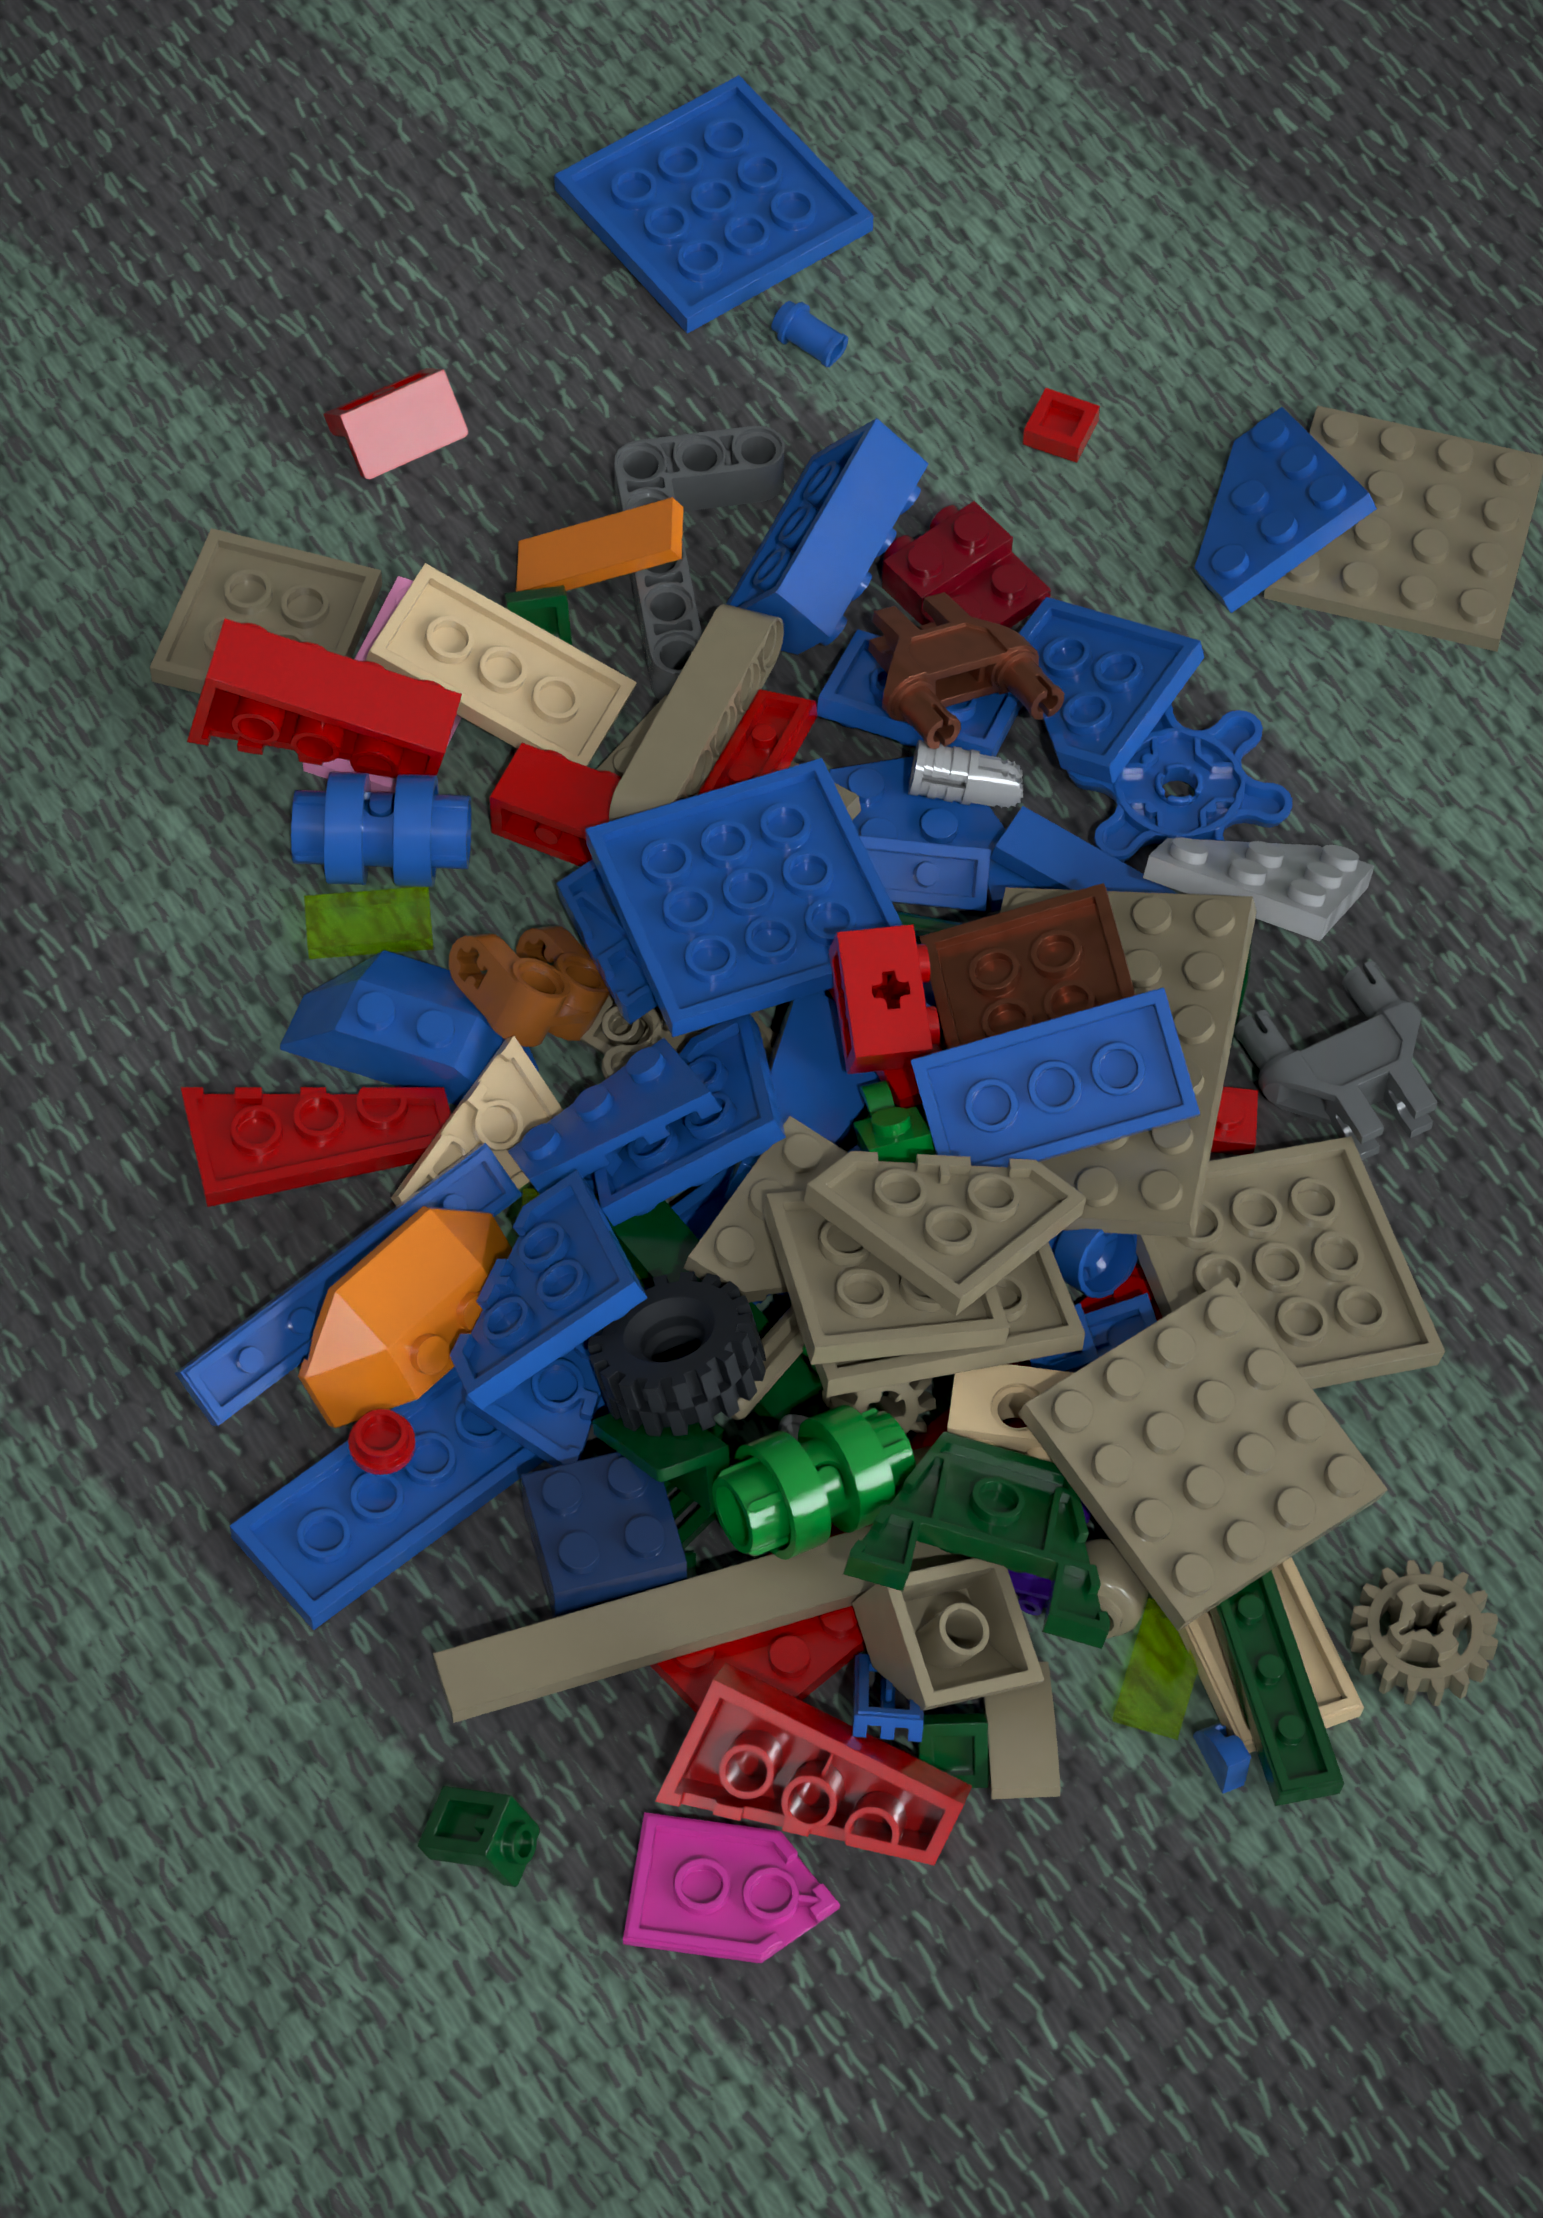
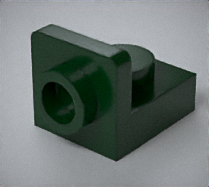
(481, 1832)

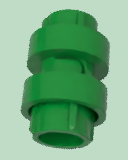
(792, 1490)

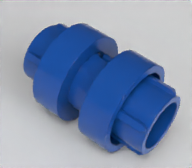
(362, 829)

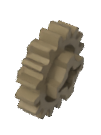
(1417, 1658)

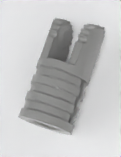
(964, 776)

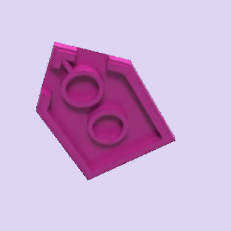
(720, 1890)

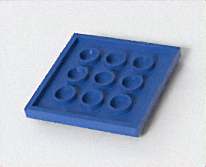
(713, 203)
(740, 893)

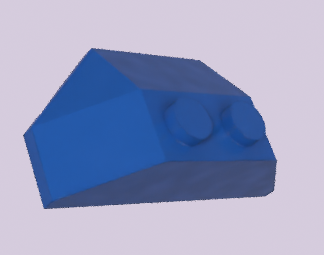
(396, 1026)

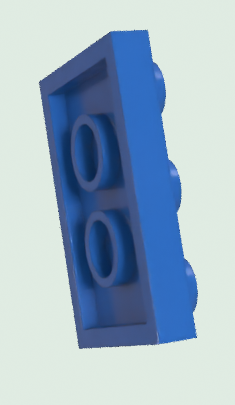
(856, 696)

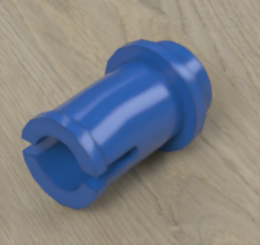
(809, 333)

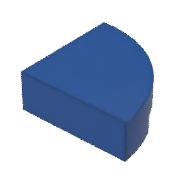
(1224, 1755)

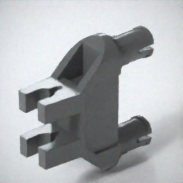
(1350, 1070)

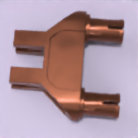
(952, 664)

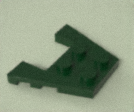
(996, 1510)

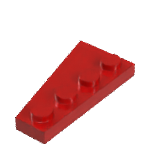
(282, 1142)

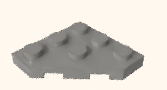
(1290, 883)

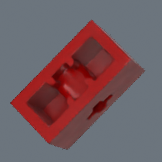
(870, 1032)

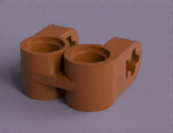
(522, 991)

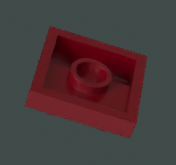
(970, 562)

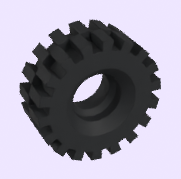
(676, 1320)

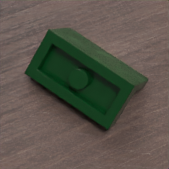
(685, 1460)

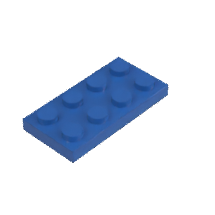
(1059, 1084)

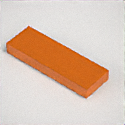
(602, 547)

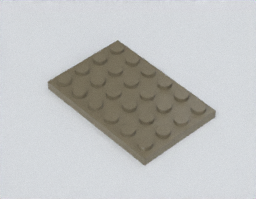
(1200, 957)

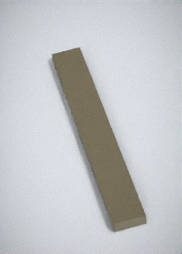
(655, 1626)

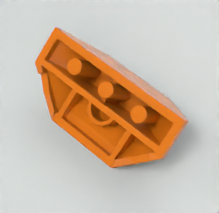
(400, 1312)

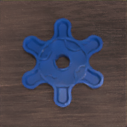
(1204, 760)

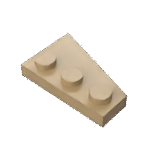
(495, 1111)

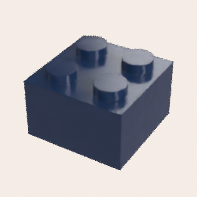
(600, 1532)

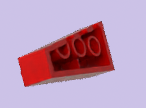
(321, 705)
(802, 1770)

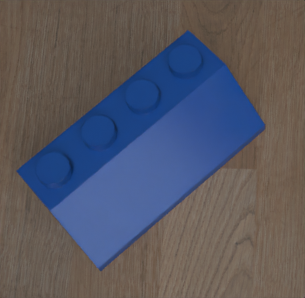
(831, 534)

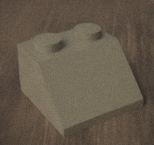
(949, 1634)

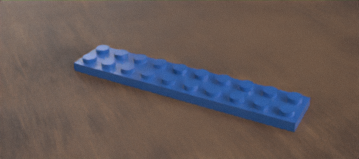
(348, 1529)

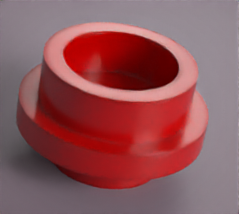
(382, 1442)

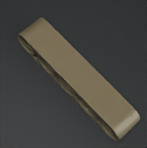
(701, 710)

